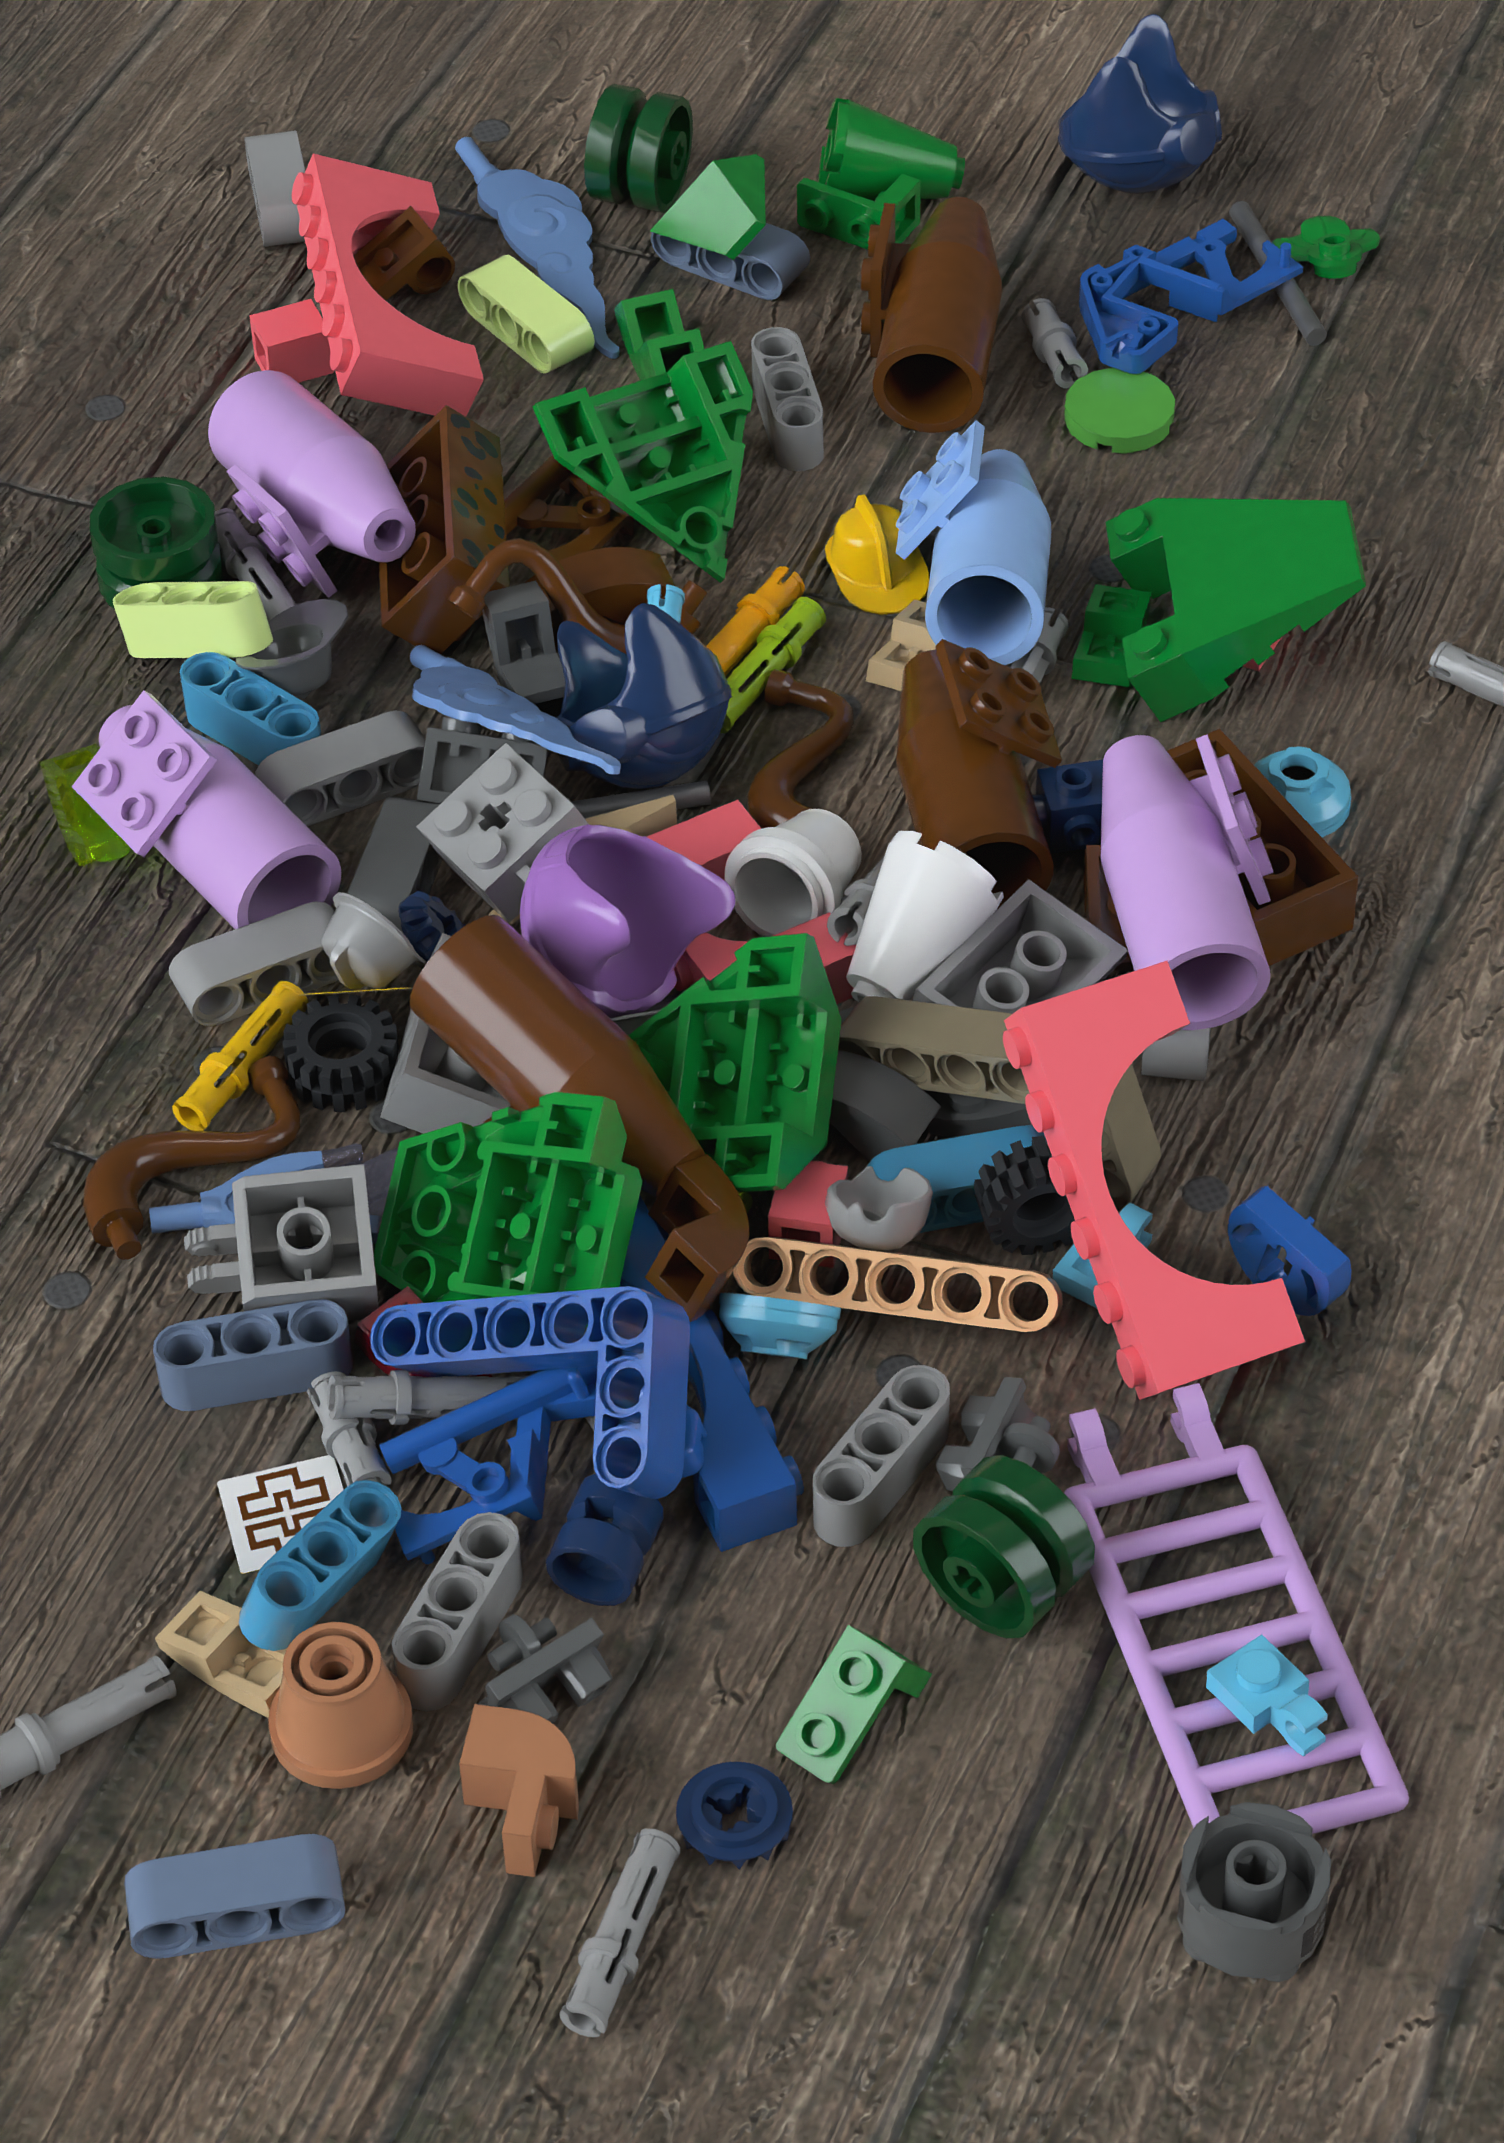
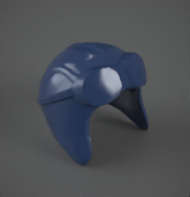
(1141, 117)
(646, 707)

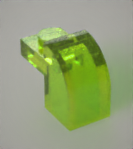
(82, 828)

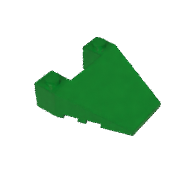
(1236, 583)

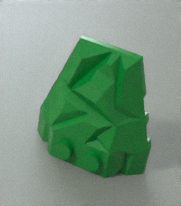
(512, 1204)

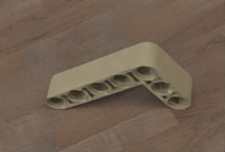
(965, 1055)

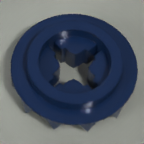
(425, 920)
(723, 1790)

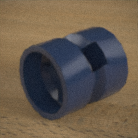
(603, 1543)

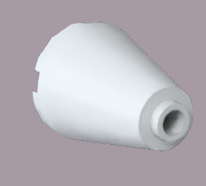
(918, 916)

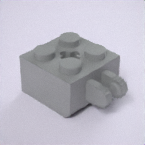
(498, 827)
(274, 1219)

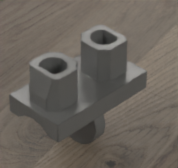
(999, 1427)
(569, 1658)

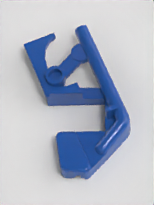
(1136, 336)
(536, 1403)

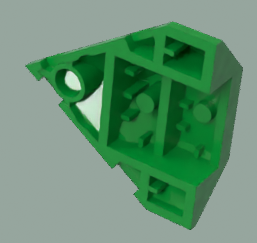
(663, 449)
(753, 1060)

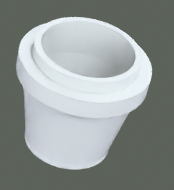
(792, 871)

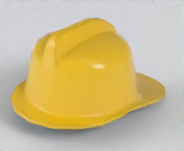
(867, 563)

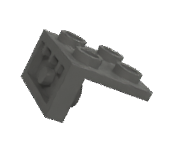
(459, 750)

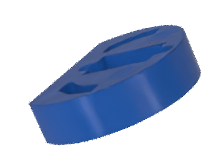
(1318, 1267)

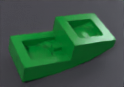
(1109, 618)

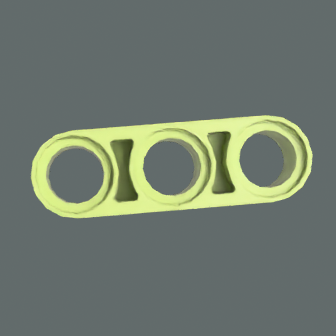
(526, 314)
(193, 619)

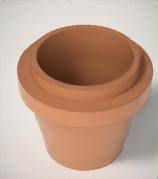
(339, 1709)

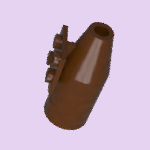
(932, 315)
(962, 761)
(541, 1035)

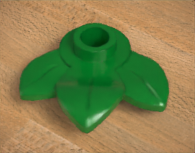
(1330, 245)

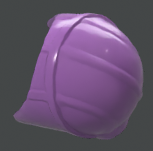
(618, 913)

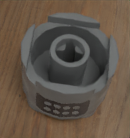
(1253, 1892)

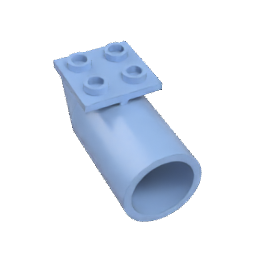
(986, 550)

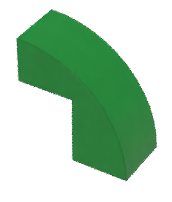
(655, 333)

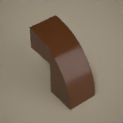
(612, 580)
(705, 1235)

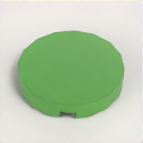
(1119, 410)

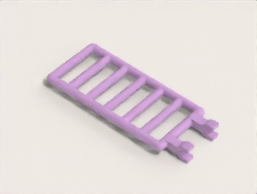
(1288, 1566)

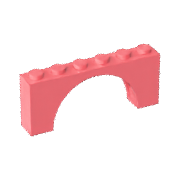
(373, 345)
(1164, 1320)

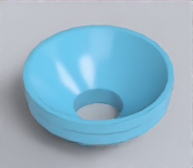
(1320, 799)
(777, 1324)

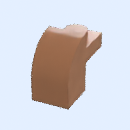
(522, 1767)

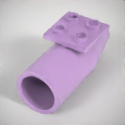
(306, 477)
(204, 816)
(1174, 876)

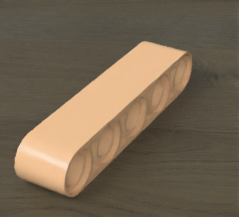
(931, 1283)

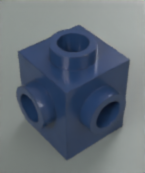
(1070, 805)

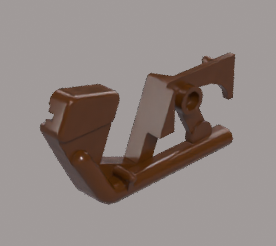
(594, 513)

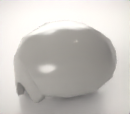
(877, 1211)

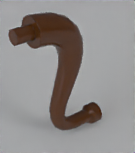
(560, 588)
(773, 786)
(126, 1167)

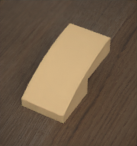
(907, 640)
(212, 1647)

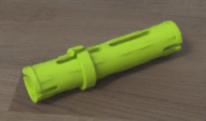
(798, 626)

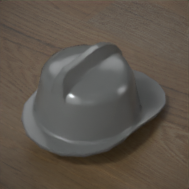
(300, 647)

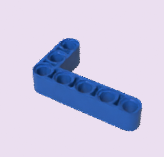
(437, 1343)

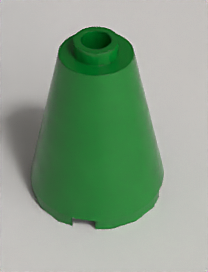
(872, 150)

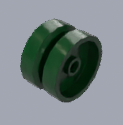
(638, 148)
(154, 534)
(1003, 1546)

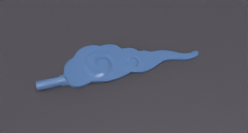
(545, 229)
(476, 698)

